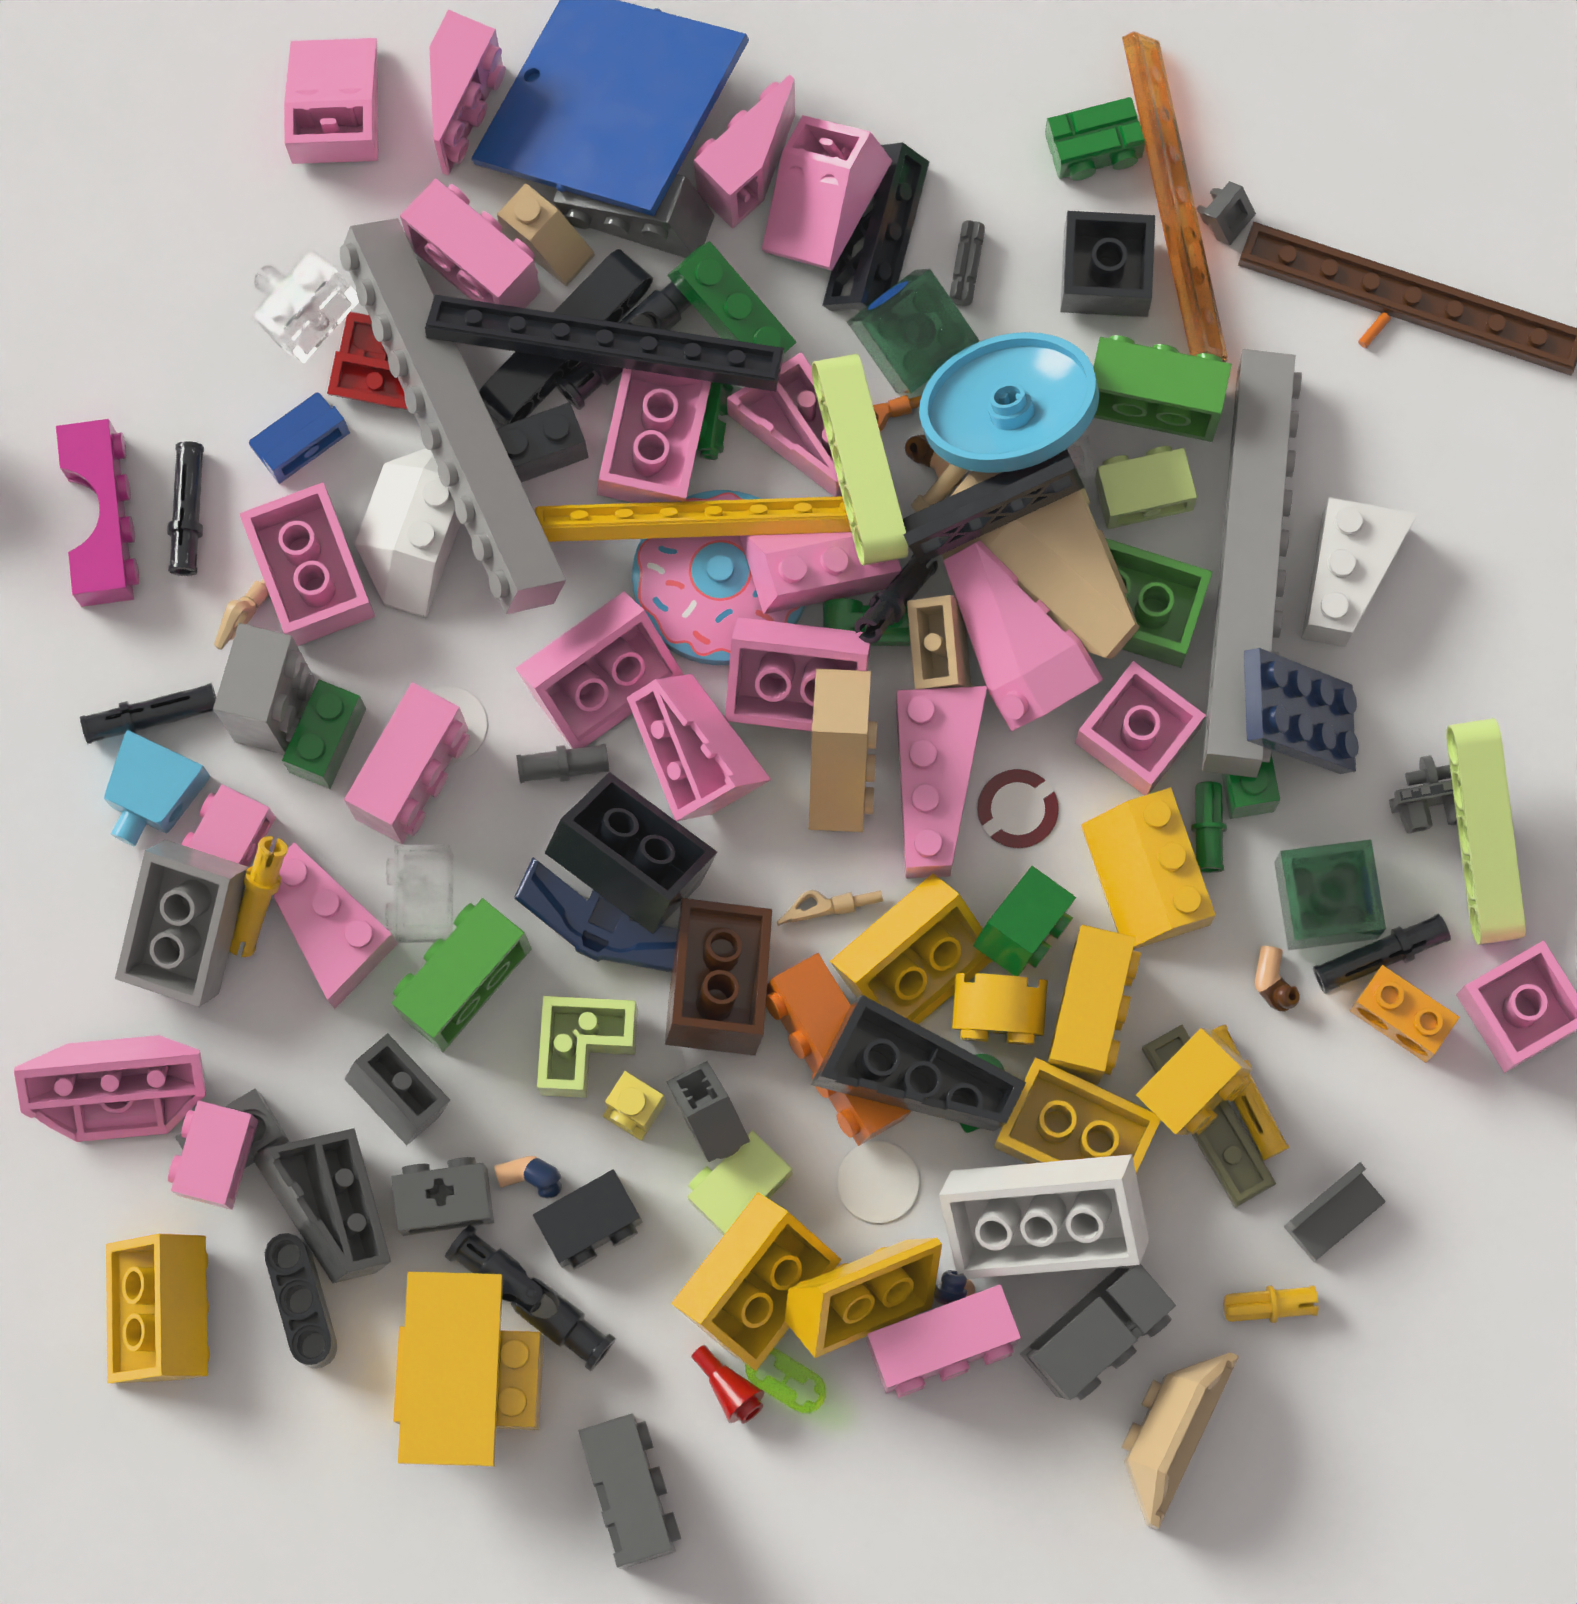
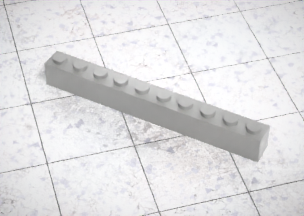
(452, 419)
(1251, 550)

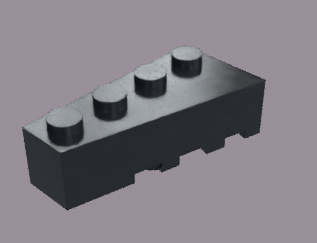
(911, 1068)

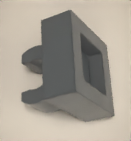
(1228, 212)

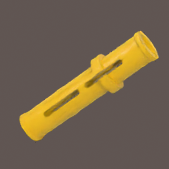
(261, 883)
(1255, 1110)

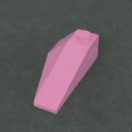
(1020, 649)

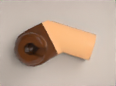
(920, 451)
(1269, 982)

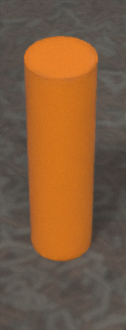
(1374, 330)

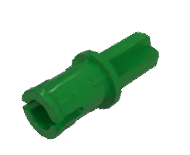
(1209, 826)

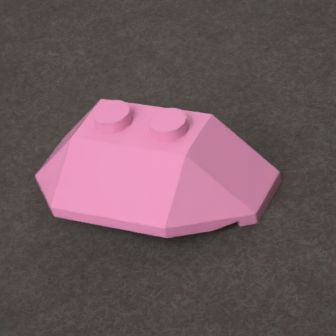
(112, 1087)

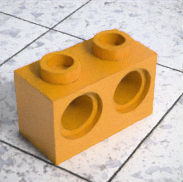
(1404, 1014)

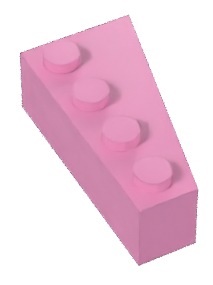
(935, 764)

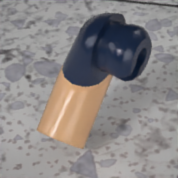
(533, 1171)
(953, 1287)

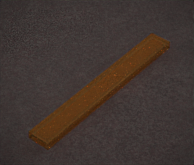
(1174, 196)

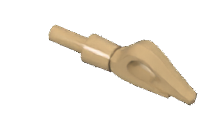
(240, 612)
(836, 905)

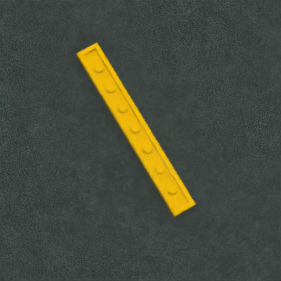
(693, 519)

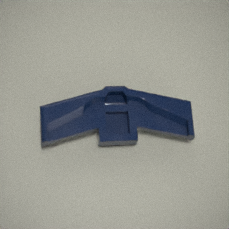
(594, 924)

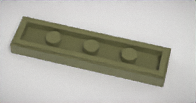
(1225, 1140)

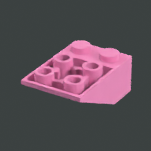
(463, 72)
(332, 101)
(740, 164)
(822, 190)

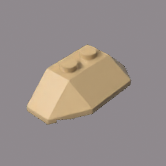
(1171, 1431)

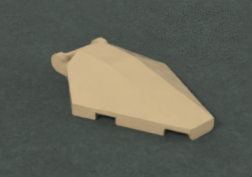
(1057, 561)

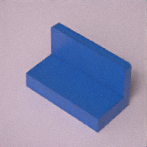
(299, 437)

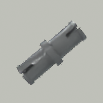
(562, 763)

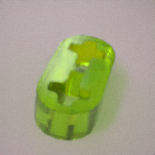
(783, 1393)

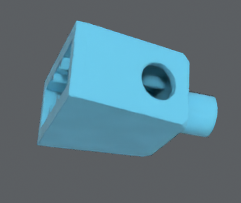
(150, 787)

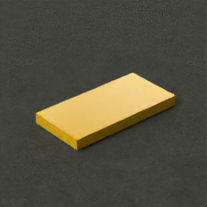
(450, 1369)

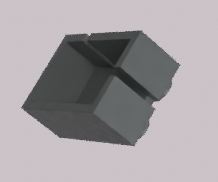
(1099, 1332)

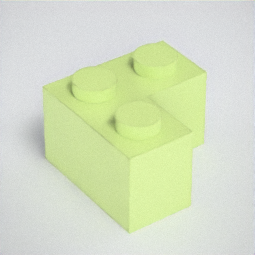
(574, 1030)

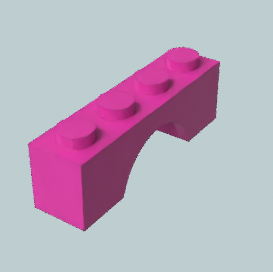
(101, 564)

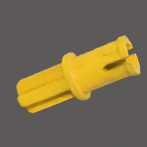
(1271, 1304)

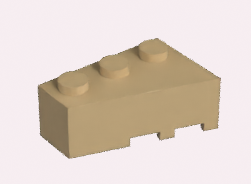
(840, 751)

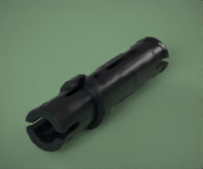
(186, 509)
(890, 604)
(148, 713)
(1398, 946)

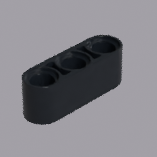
(288, 1281)

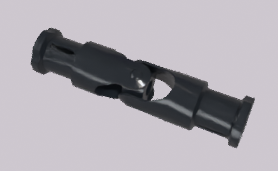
(664, 312)
(525, 1294)

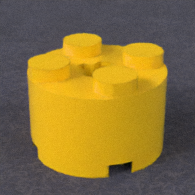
(999, 1007)

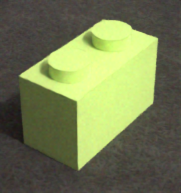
(1145, 486)
(731, 1186)

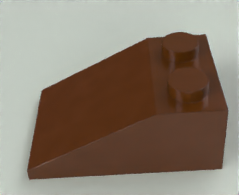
(719, 977)

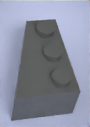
(676, 227)
(329, 1201)
(629, 1490)

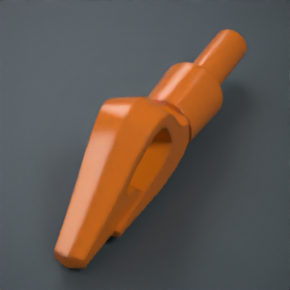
(895, 408)

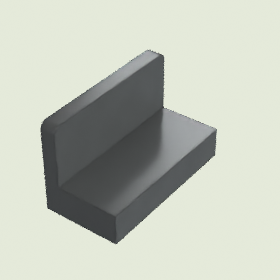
(1335, 1213)

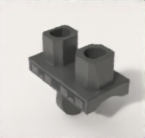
(1415, 801)

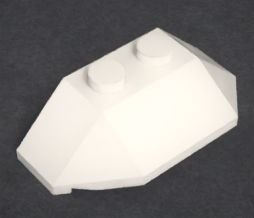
(408, 532)

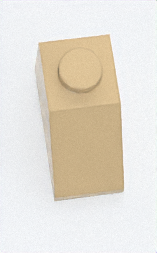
(546, 233)

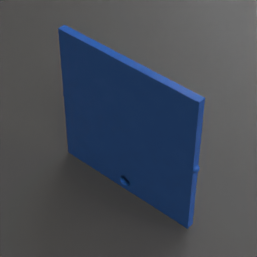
(610, 101)

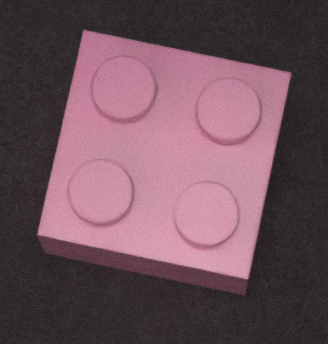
(1140, 728)
(1522, 1006)

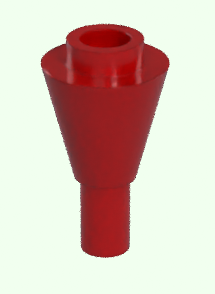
(735, 1394)

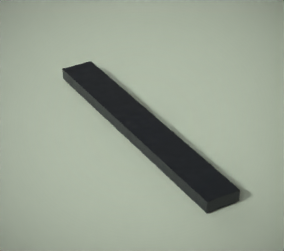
(604, 342)

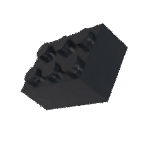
(630, 852)

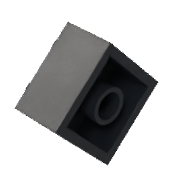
(1107, 263)

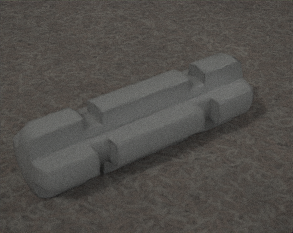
(967, 262)

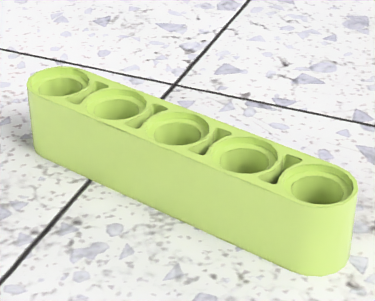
(859, 459)
(1486, 831)

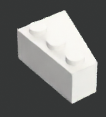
(1349, 564)

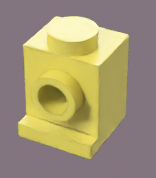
(633, 1105)

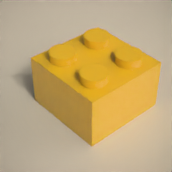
(1195, 1083)

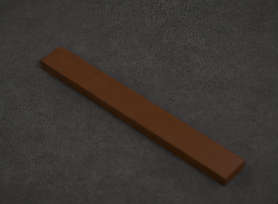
(1411, 298)

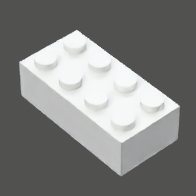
(1045, 1217)

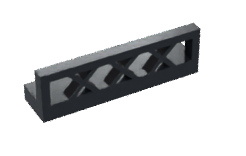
(885, 232)
(989, 506)

